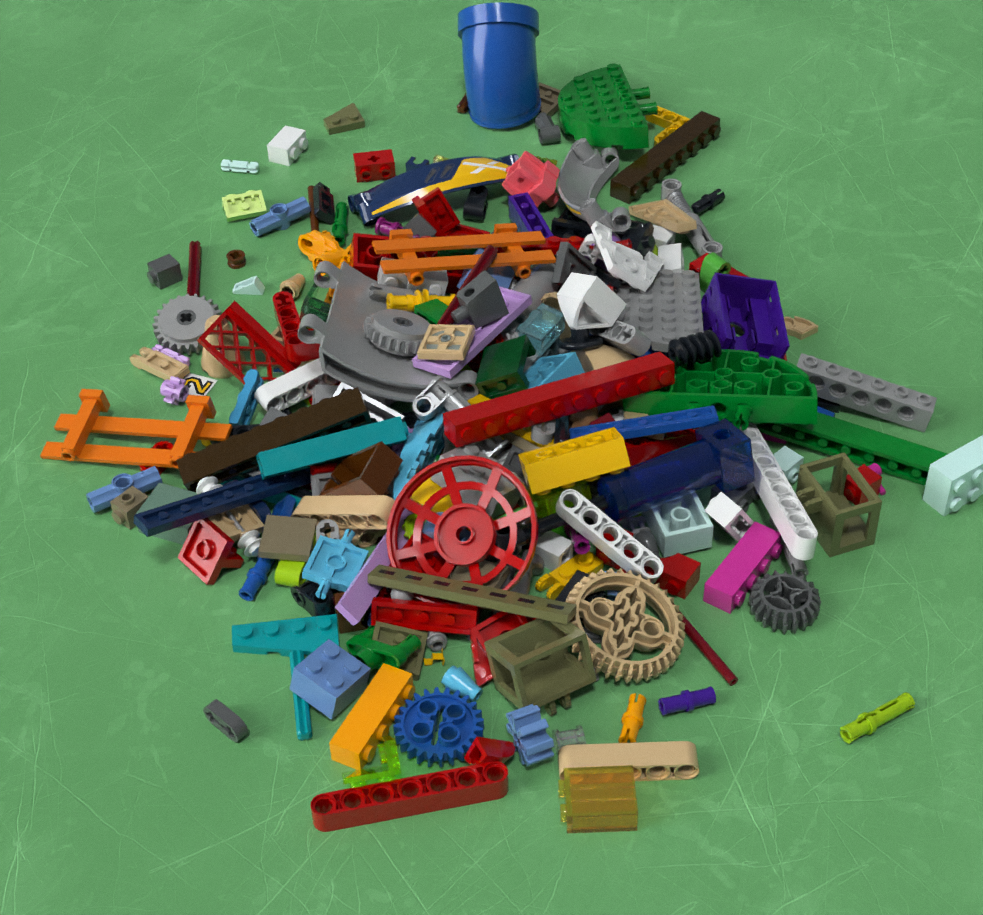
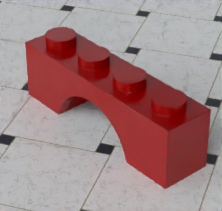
(678, 575)

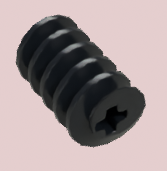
(694, 346)

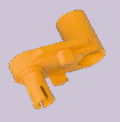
(320, 247)

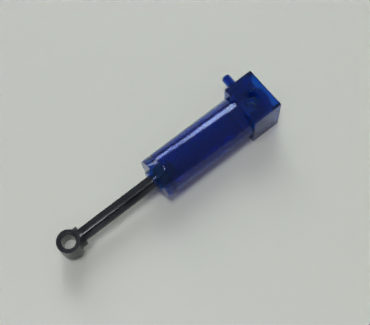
(717, 458)

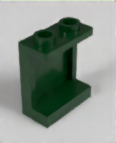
(503, 367)

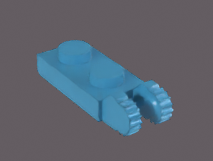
(246, 402)

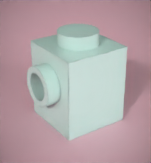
(789, 463)

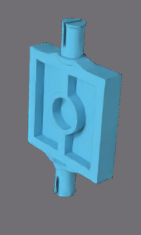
(334, 563)

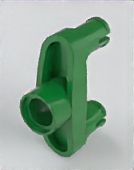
(376, 653)

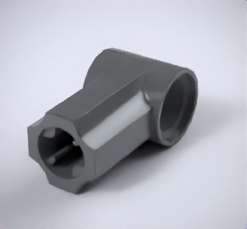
(546, 129)

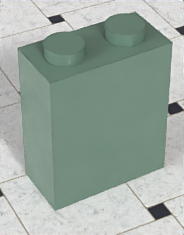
(163, 495)

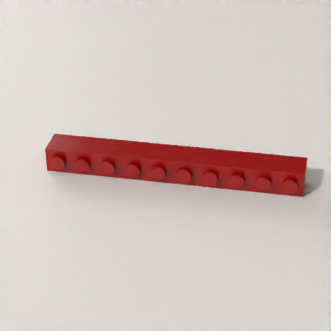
(558, 399)

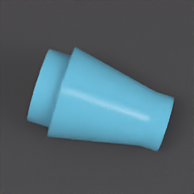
(458, 679)

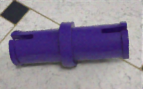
(687, 700)

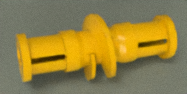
(408, 301)

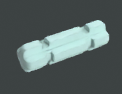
(240, 166)

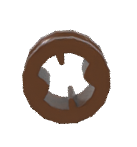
(236, 259)

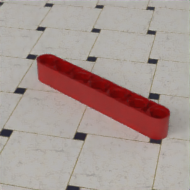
(428, 791)

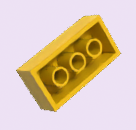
(574, 461)

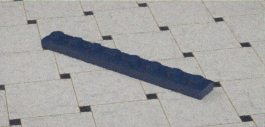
(217, 501)

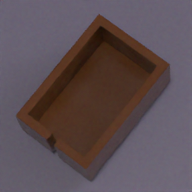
(364, 472)

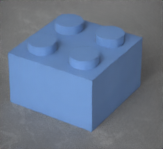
(329, 679)

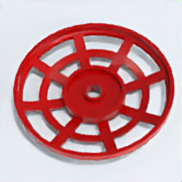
(459, 517)

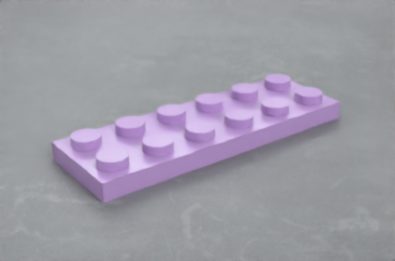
(516, 304)

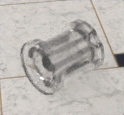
(568, 737)

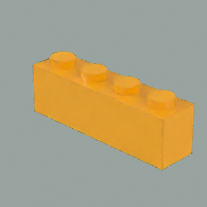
(371, 717)

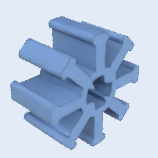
(530, 735)

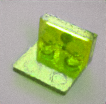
(385, 773)

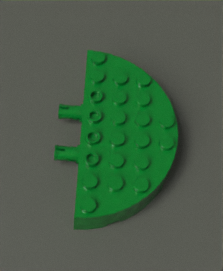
(605, 109)
(739, 387)

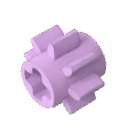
(174, 390)

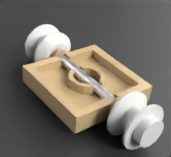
(237, 523)

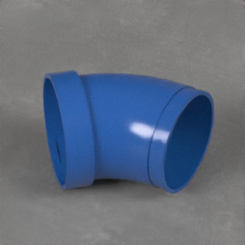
(500, 63)

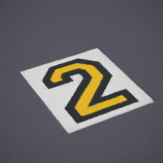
(198, 384)

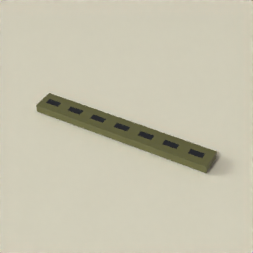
(472, 594)

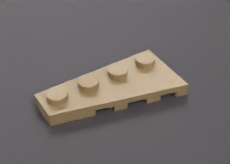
(665, 215)

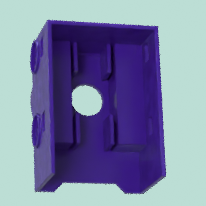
(747, 305)

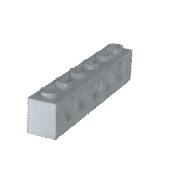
(869, 393)

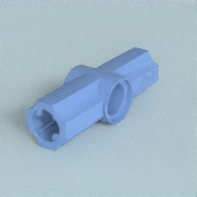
(280, 216)
(143, 481)

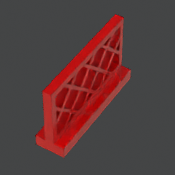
(257, 336)
(424, 615)

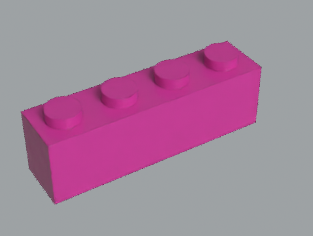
(742, 567)

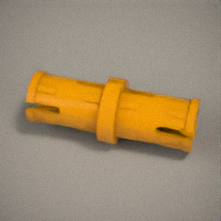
(632, 719)

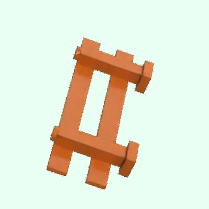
(504, 236)
(88, 422)

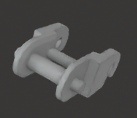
(635, 522)

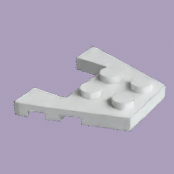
(624, 264)

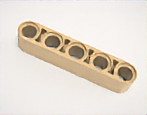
(348, 511)
(649, 759)

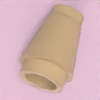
(293, 285)

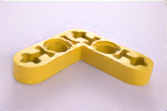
(668, 120)

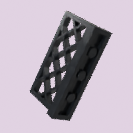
(574, 226)

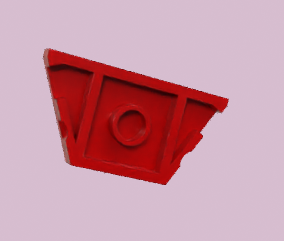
(486, 630)

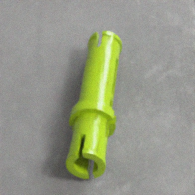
(869, 722)

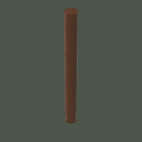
(313, 219)

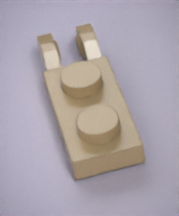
(159, 364)

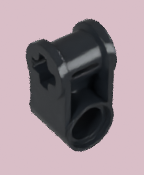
(476, 204)
(306, 598)

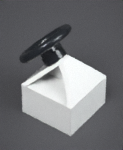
(587, 305)

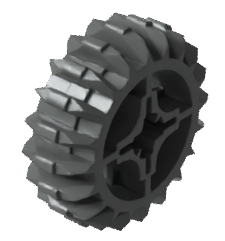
(784, 601)

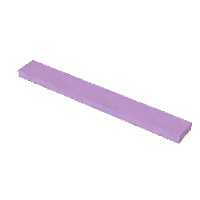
(360, 593)

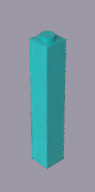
(330, 447)

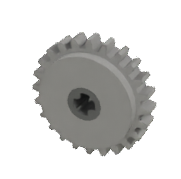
(183, 322)
(396, 331)

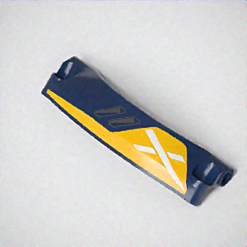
(448, 175)

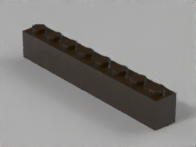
(664, 157)
(239, 452)

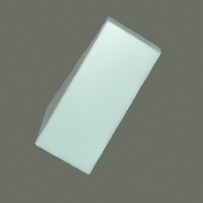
(250, 286)

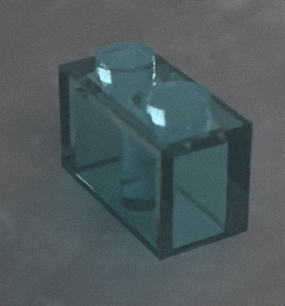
(542, 327)

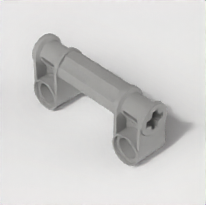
(451, 401)

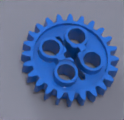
(420, 720)

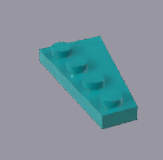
(285, 635)

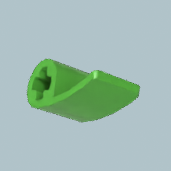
(712, 264)

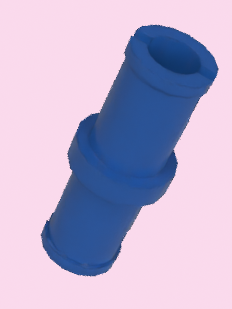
(255, 578)

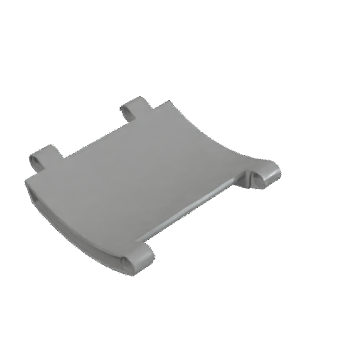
(353, 357)

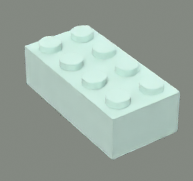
(955, 478)
(680, 526)

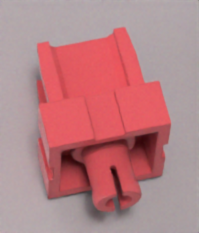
(534, 177)

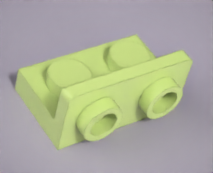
(244, 205)

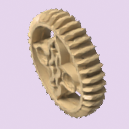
(627, 615)

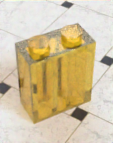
(598, 799)

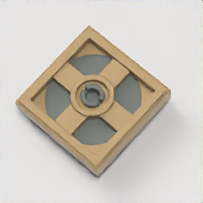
(446, 342)

